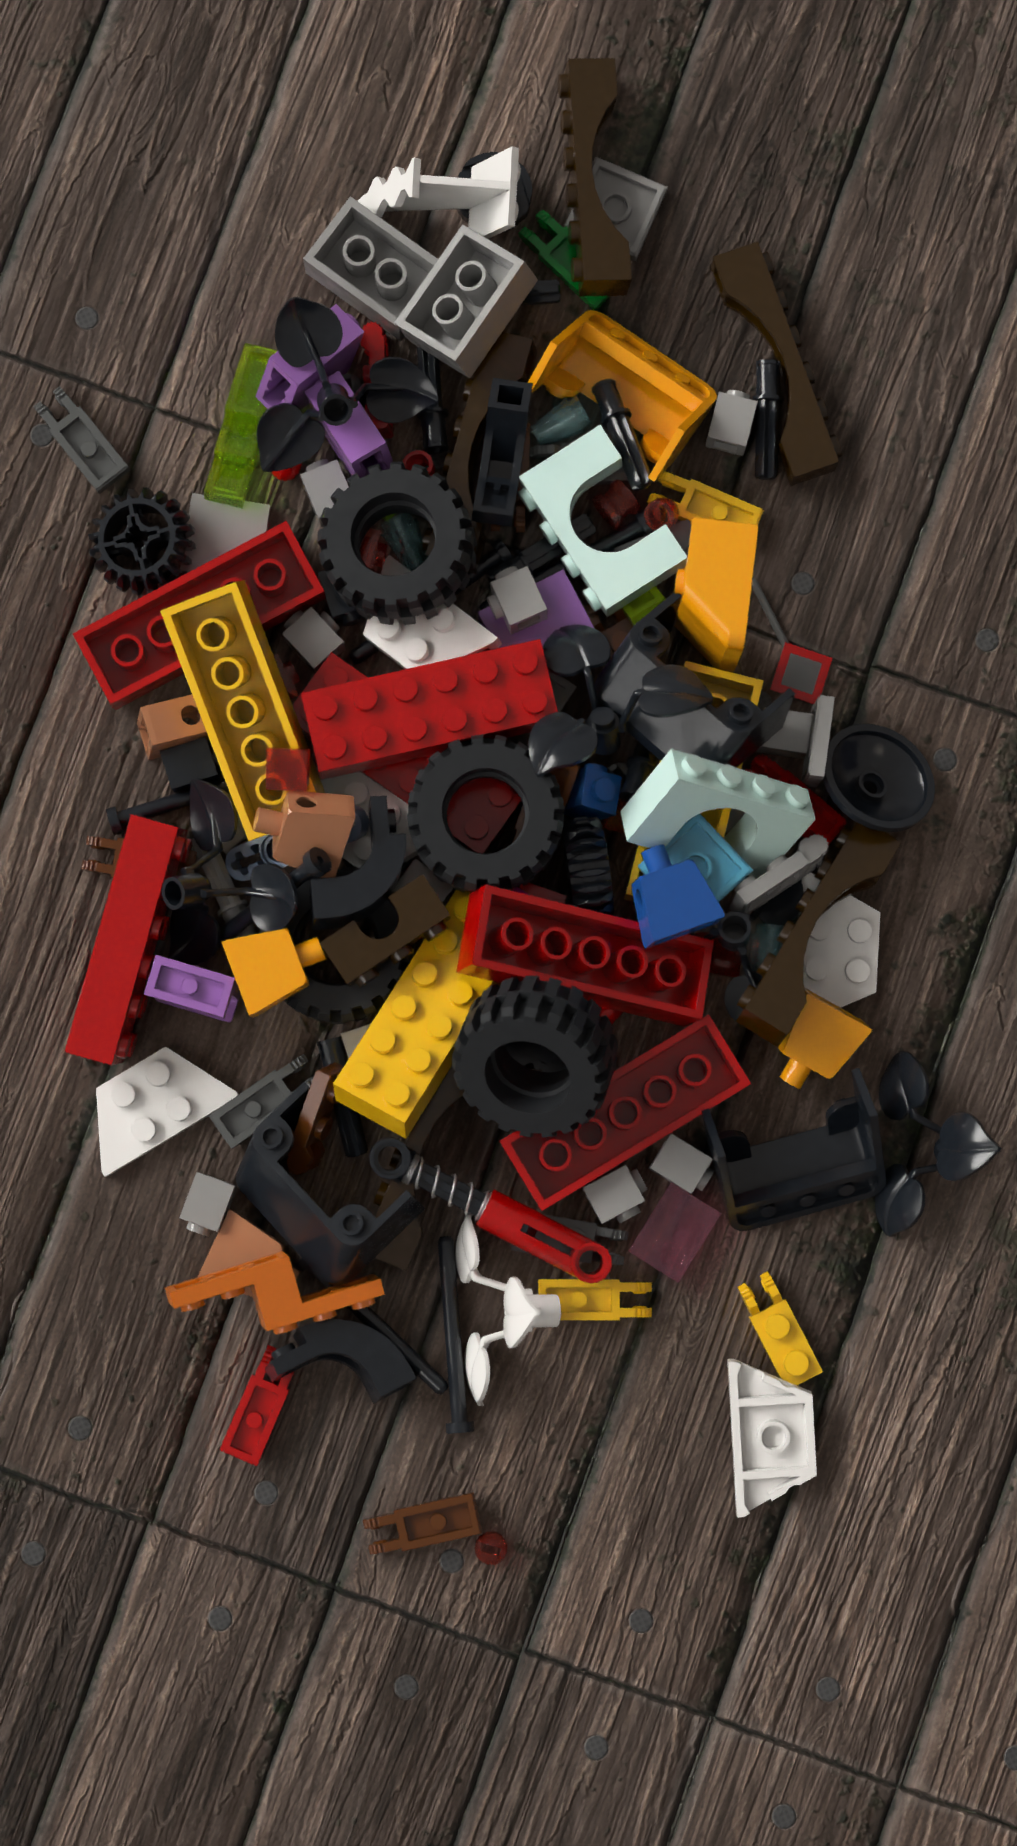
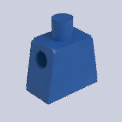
(672, 899)

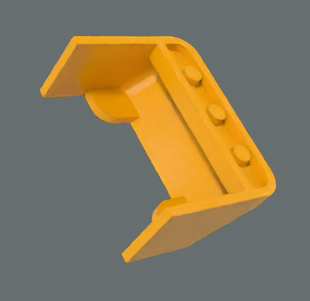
(661, 394)
(717, 589)

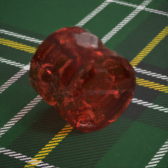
(616, 504)

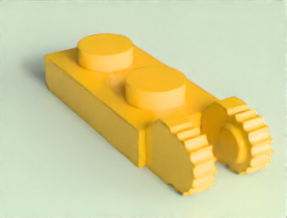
(707, 502)
(595, 1300)
(781, 1334)

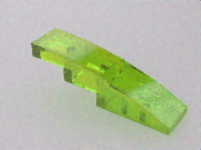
(237, 441)

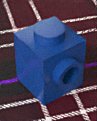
(594, 793)

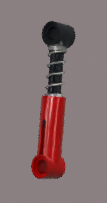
(495, 1212)

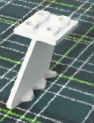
(487, 195)

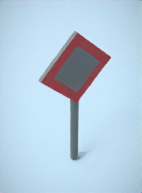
(797, 667)

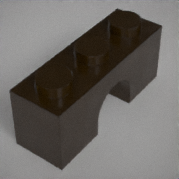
(419, 916)

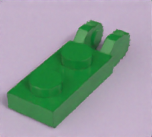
(557, 254)

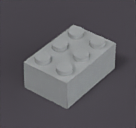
(368, 264)
(466, 301)

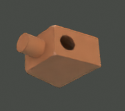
(163, 725)
(306, 823)
(239, 1243)

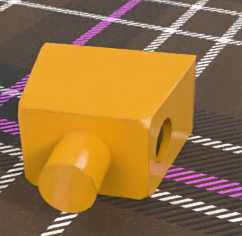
(270, 967)
(820, 1040)

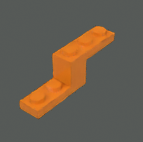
(275, 1292)

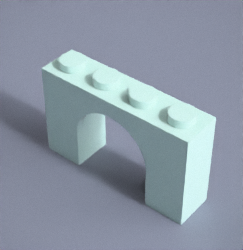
(610, 577)
(691, 785)

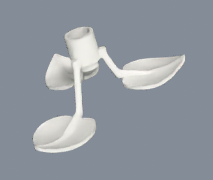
(521, 1308)

